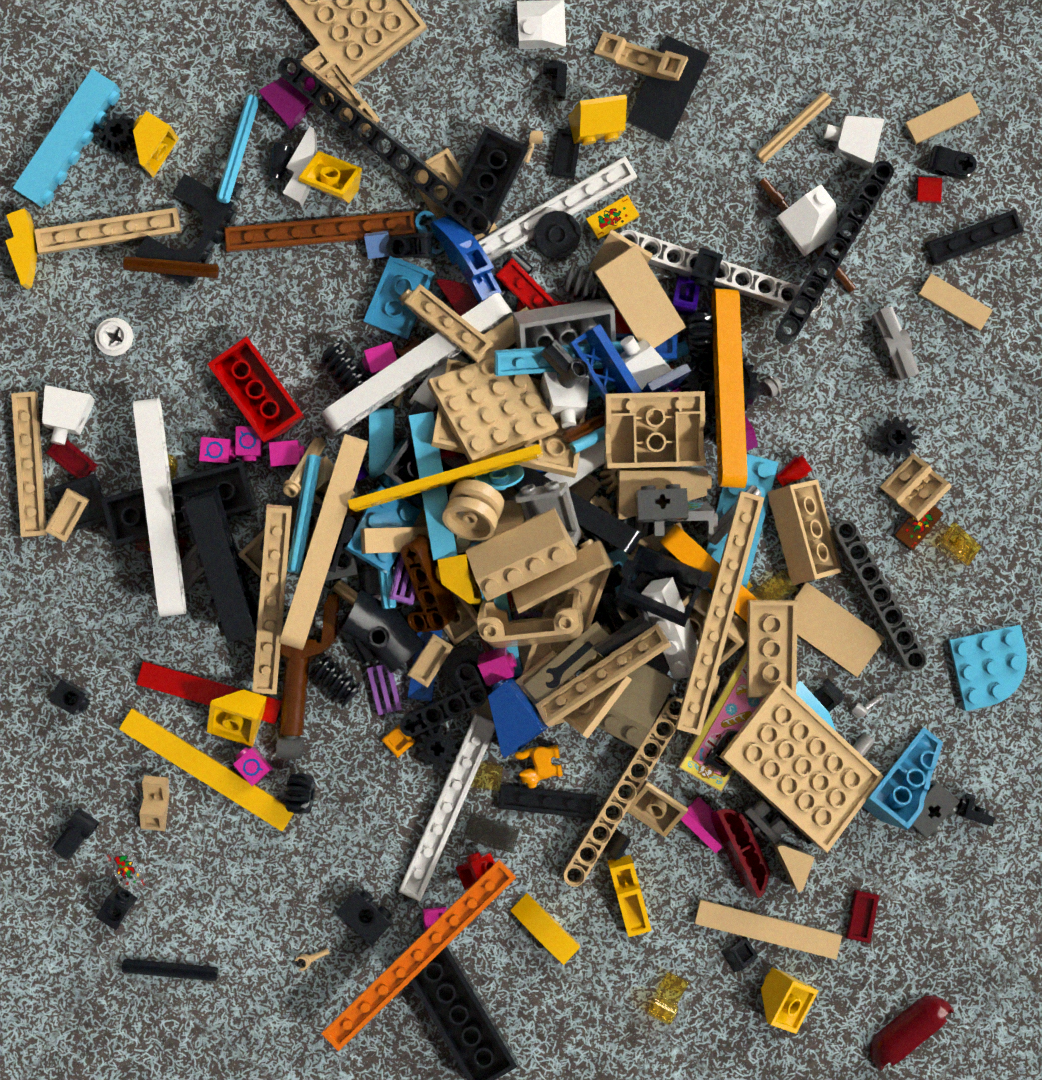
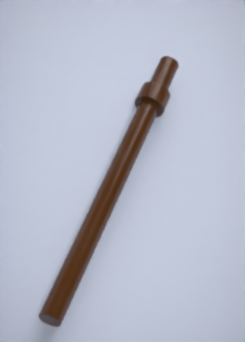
(777, 198)

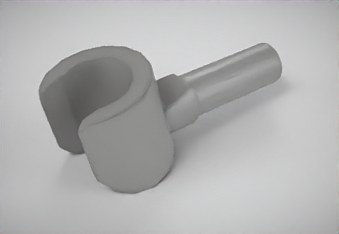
(859, 710)

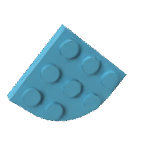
(989, 665)

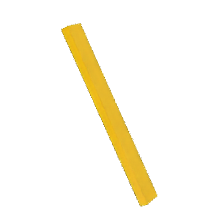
(446, 478)
(206, 769)

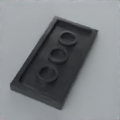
(664, 101)

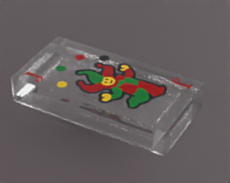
(126, 868)

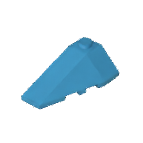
(903, 789)

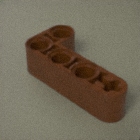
(435, 600)

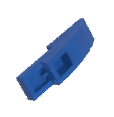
(469, 255)

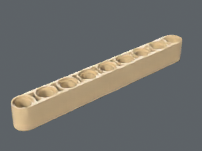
(323, 542)
(615, 799)

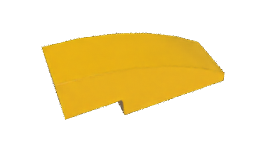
(23, 246)
(629, 895)
(545, 928)

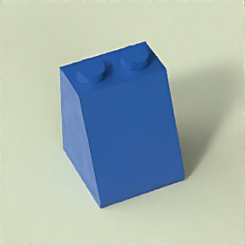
(514, 716)

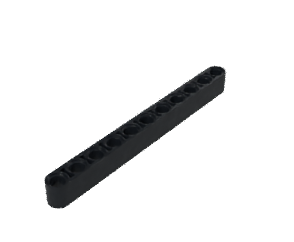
(374, 141)
(587, 514)

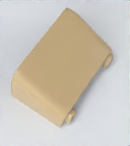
(501, 633)

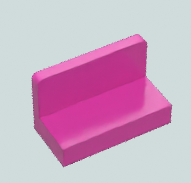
(700, 822)

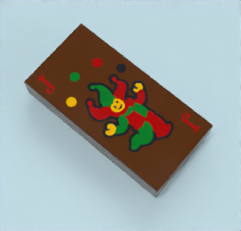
(914, 531)

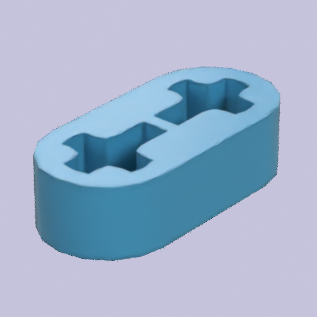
(422, 229)

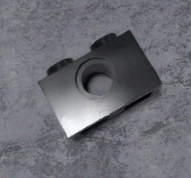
(371, 929)

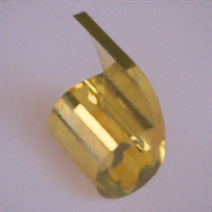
(665, 1001)

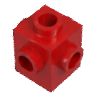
(477, 865)

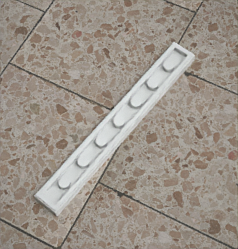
(569, 201)
(447, 807)

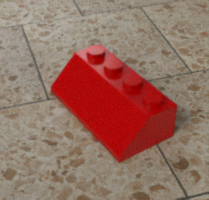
(256, 390)

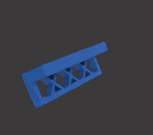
(610, 360)

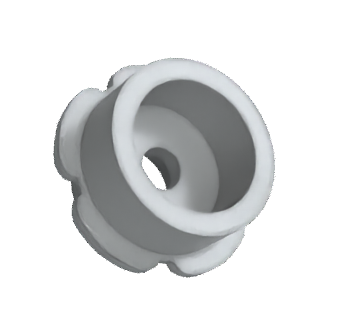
(771, 386)

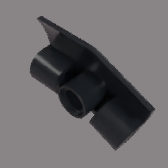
(397, 638)

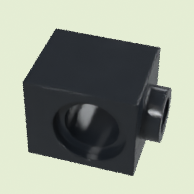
(60, 695)
(116, 907)

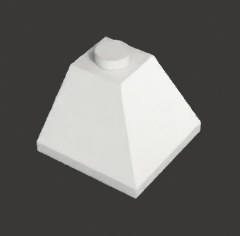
(541, 24)
(810, 220)

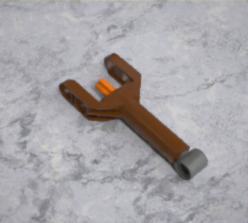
(296, 681)

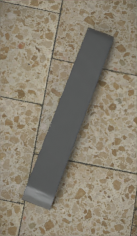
(888, 602)

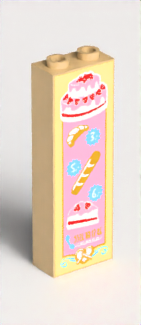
(728, 711)

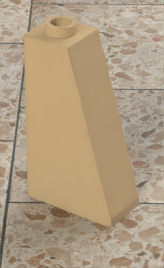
(631, 479)

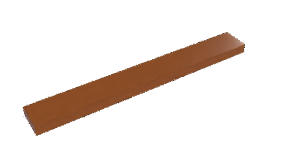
(317, 231)

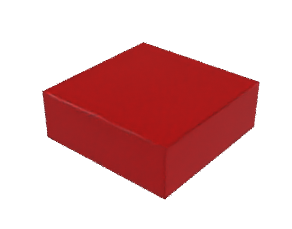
(929, 190)

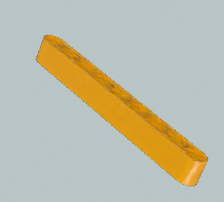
(729, 389)

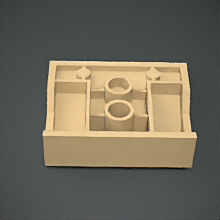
(654, 429)

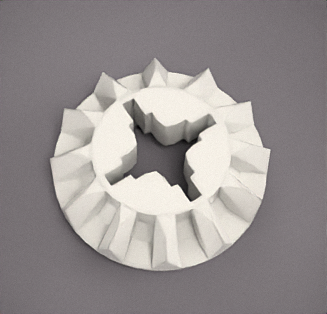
(111, 326)

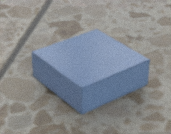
(376, 244)

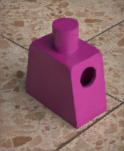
(287, 101)

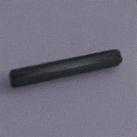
(170, 970)

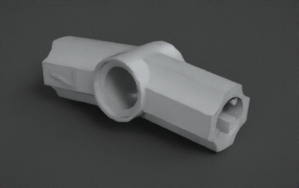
(895, 343)

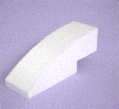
(307, 149)

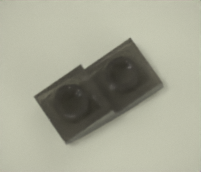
(491, 833)

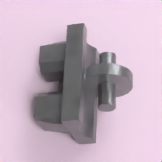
(761, 824)

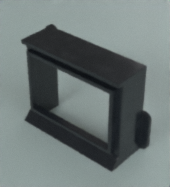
(344, 536)
(662, 567)
(629, 630)

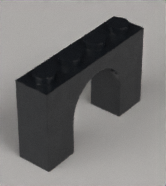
(215, 217)

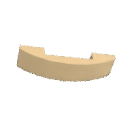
(640, 59)
(324, 66)

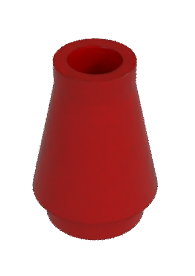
(794, 470)

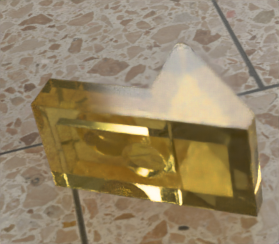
(959, 544)

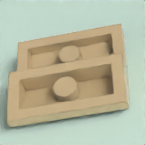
(915, 487)

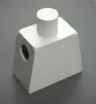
(856, 139)
(643, 361)
(563, 402)
(65, 412)

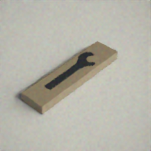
(566, 663)

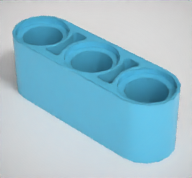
(380, 438)

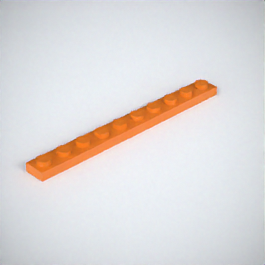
(418, 955)

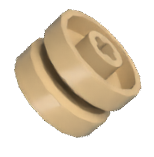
(473, 510)

